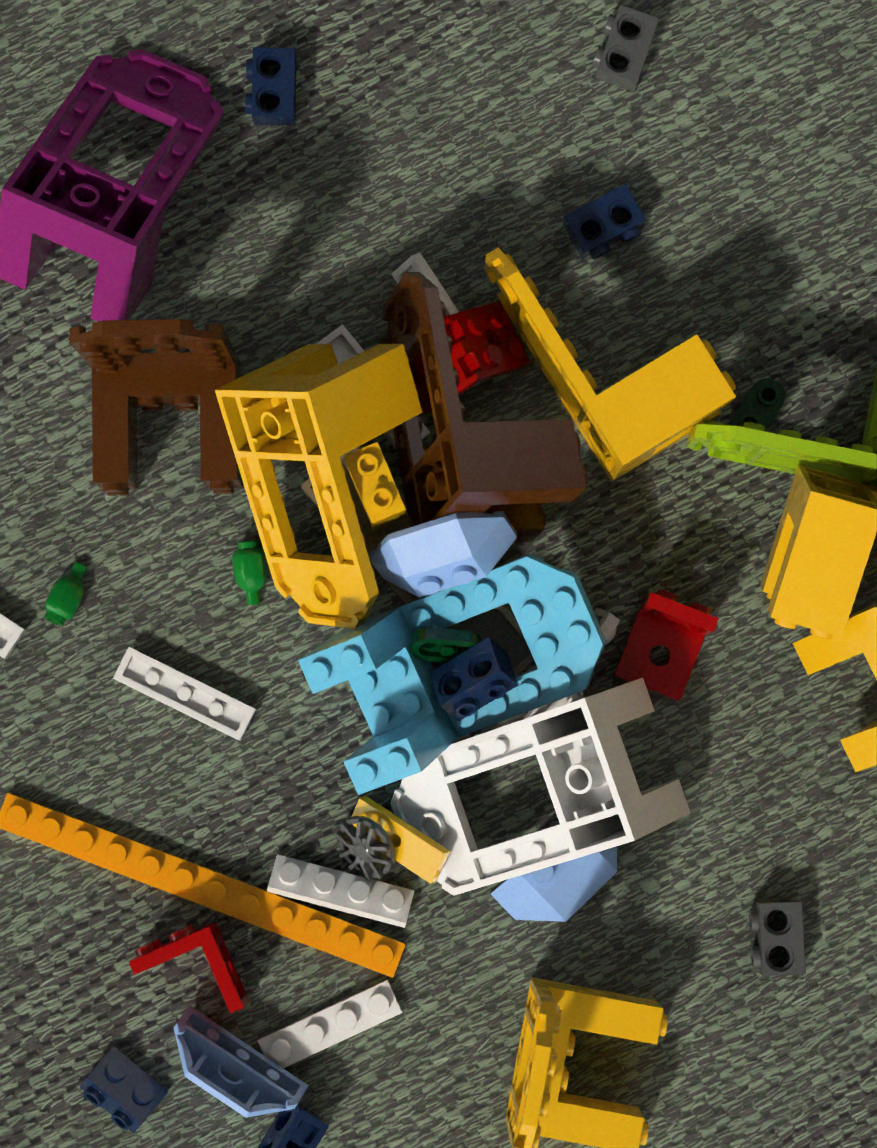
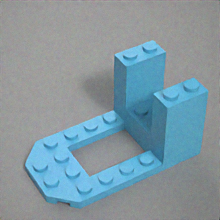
(397, 686)

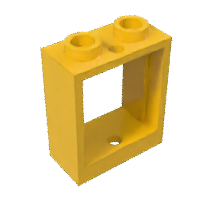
(375, 486)

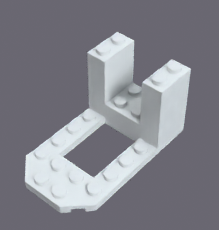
(584, 775)

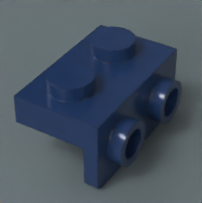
(123, 1090)

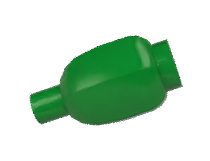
(250, 569)
(65, 596)

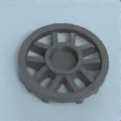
(366, 847)

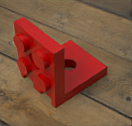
(472, 352)
(677, 629)
(215, 952)

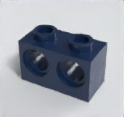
(279, 86)
(599, 216)
(473, 679)
(295, 1129)

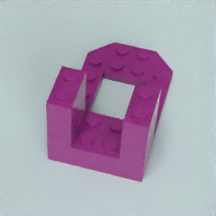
(93, 213)

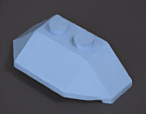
(444, 551)
(557, 890)
(233, 1068)

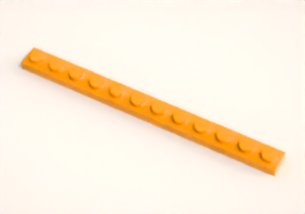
(201, 885)

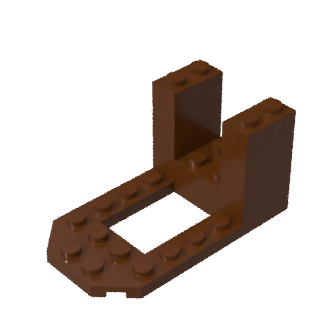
(153, 380)
(472, 463)

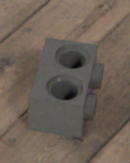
(631, 50)
(788, 935)

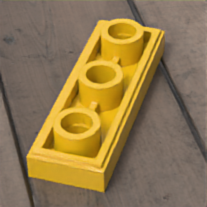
(414, 849)

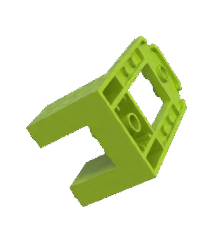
(787, 450)

